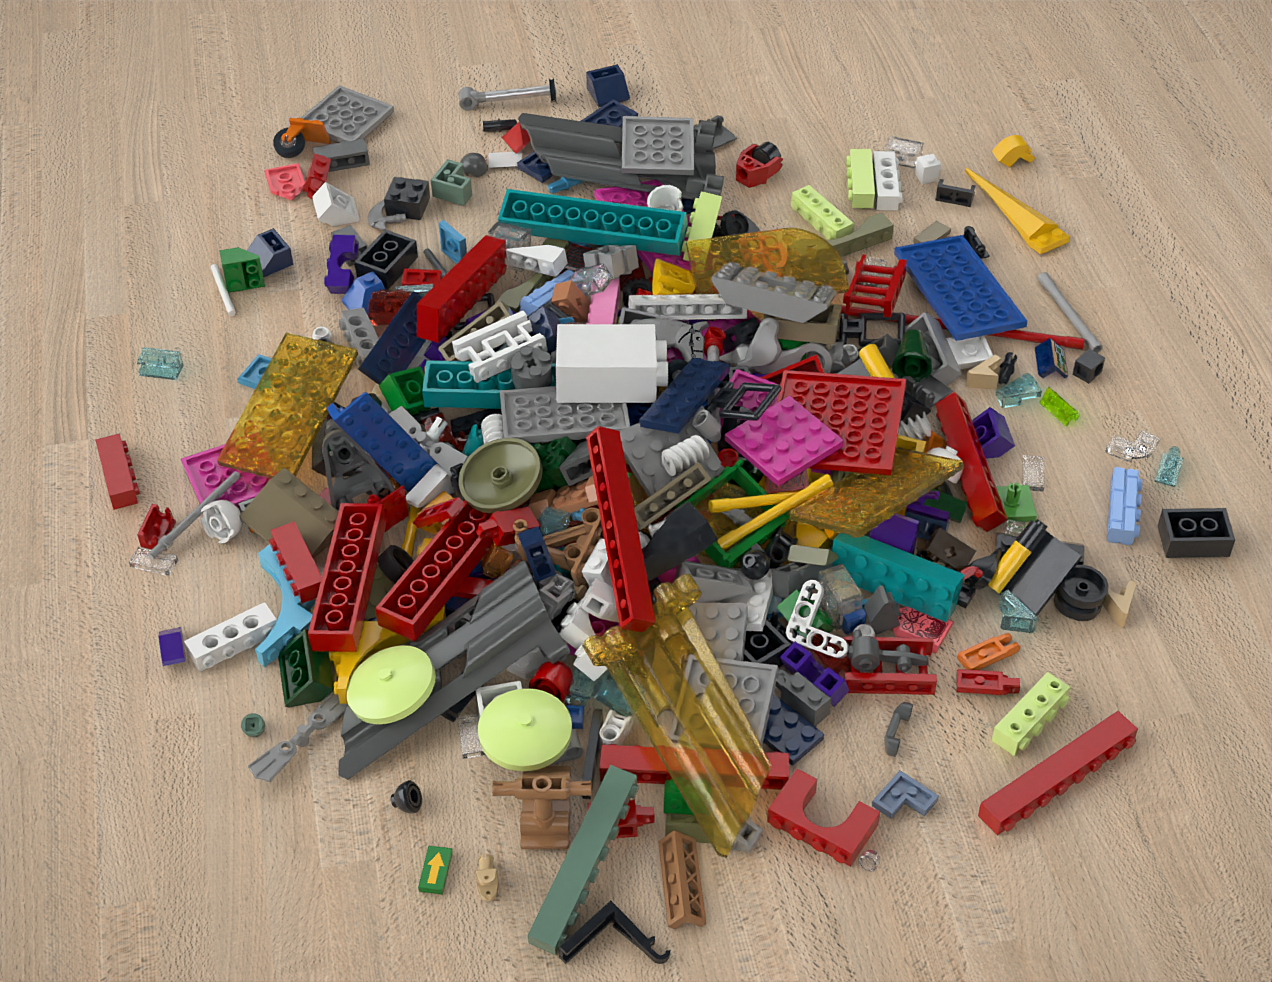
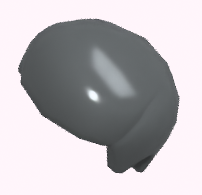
(474, 164)

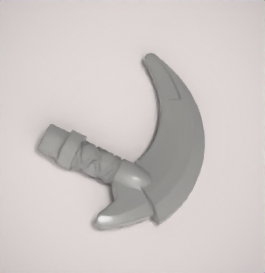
(376, 219)

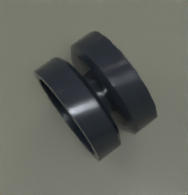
(1082, 593)

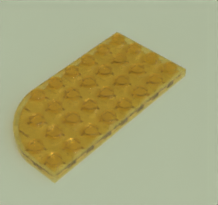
(781, 251)

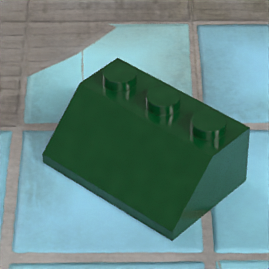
(304, 672)

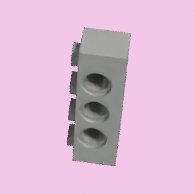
(358, 332)

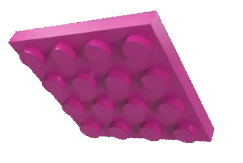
(784, 441)
(208, 475)

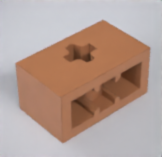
(571, 301)

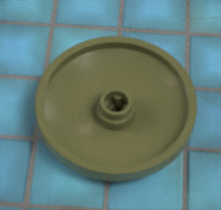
(500, 475)

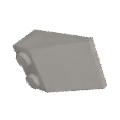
(715, 581)

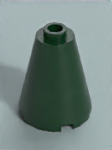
(912, 357)

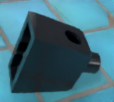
(743, 332)

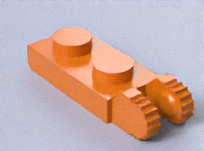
(988, 652)

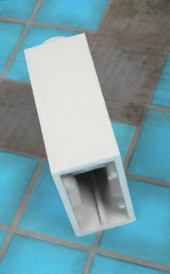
(609, 363)

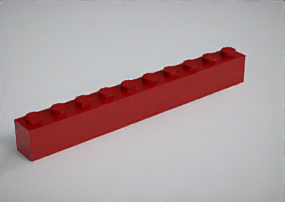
(620, 530)

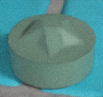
(253, 725)

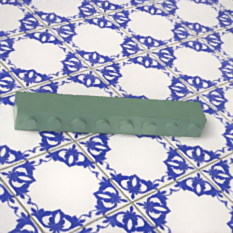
(582, 860)

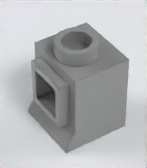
(562, 585)
(553, 605)

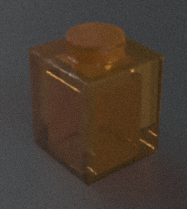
(496, 561)

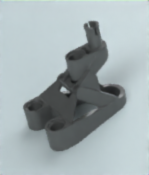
(345, 489)

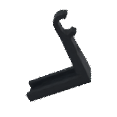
(610, 914)

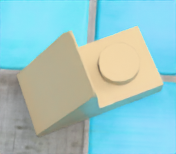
(985, 374)
(1119, 604)

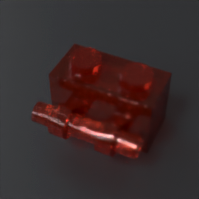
(386, 305)

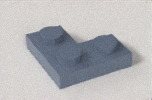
(901, 791)

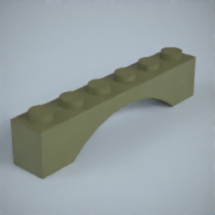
(873, 231)
(514, 295)

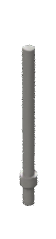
(167, 541)

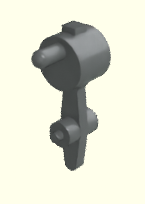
(867, 656)

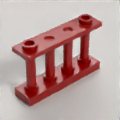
(891, 292)
(894, 682)

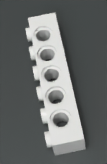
(687, 306)

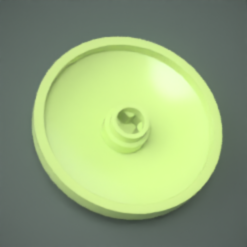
(391, 684)
(525, 729)

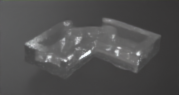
(1127, 450)

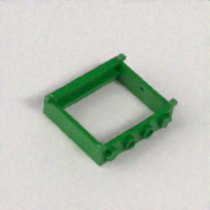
(752, 488)

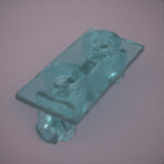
(1169, 467)

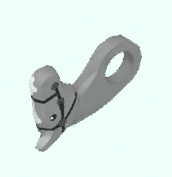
(680, 335)

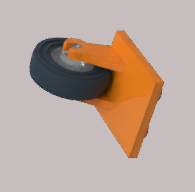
(291, 140)

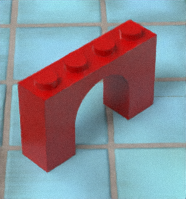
(840, 842)

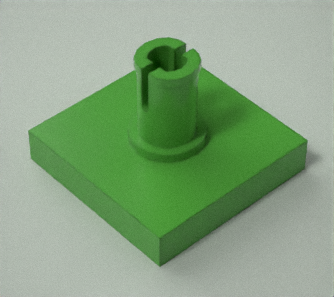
(1017, 502)

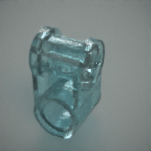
(553, 520)

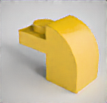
(1011, 149)

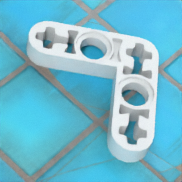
(806, 623)

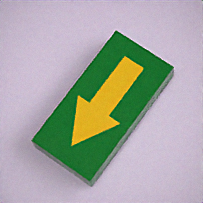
(435, 870)

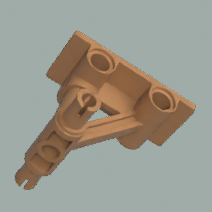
(575, 554)
(544, 805)

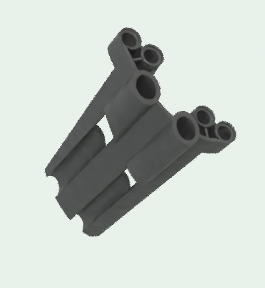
(590, 154)
(502, 630)

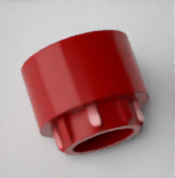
(552, 679)

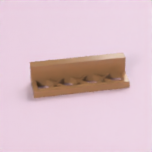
(675, 880)

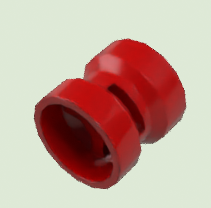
(728, 457)

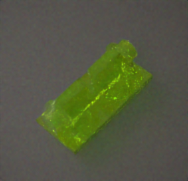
(1058, 407)

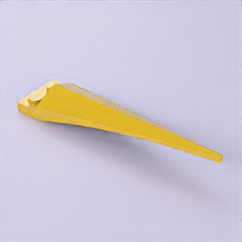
(1035, 228)

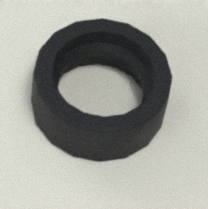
(394, 562)

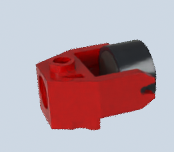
(758, 163)

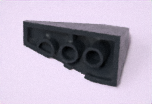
(677, 540)

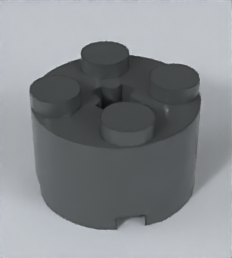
(531, 368)

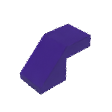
(171, 646)

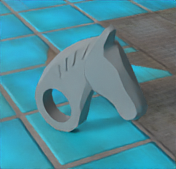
(766, 354)

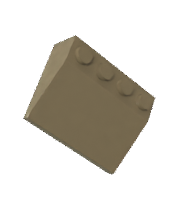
(290, 500)

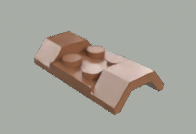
(566, 498)

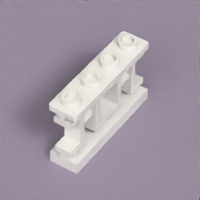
(493, 336)

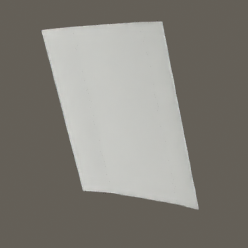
(504, 159)

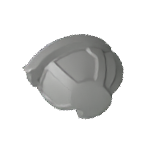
(838, 355)

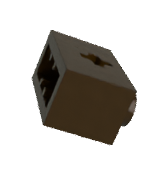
(943, 540)

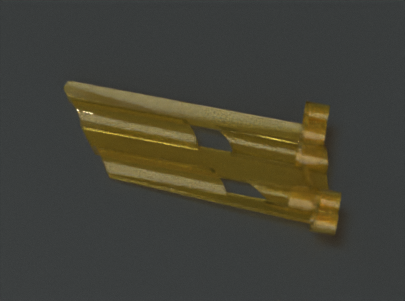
(718, 753)

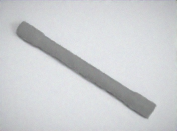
(1050, 286)

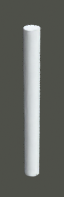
(223, 290)

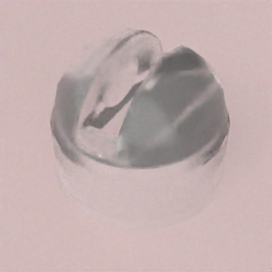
(871, 863)

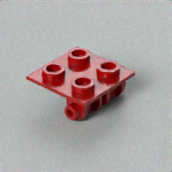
(394, 506)

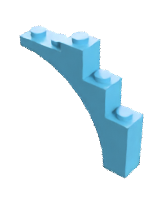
(293, 615)

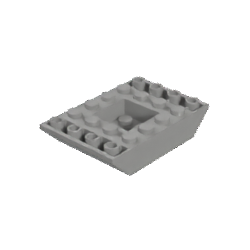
(771, 293)

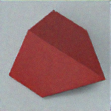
(516, 138)

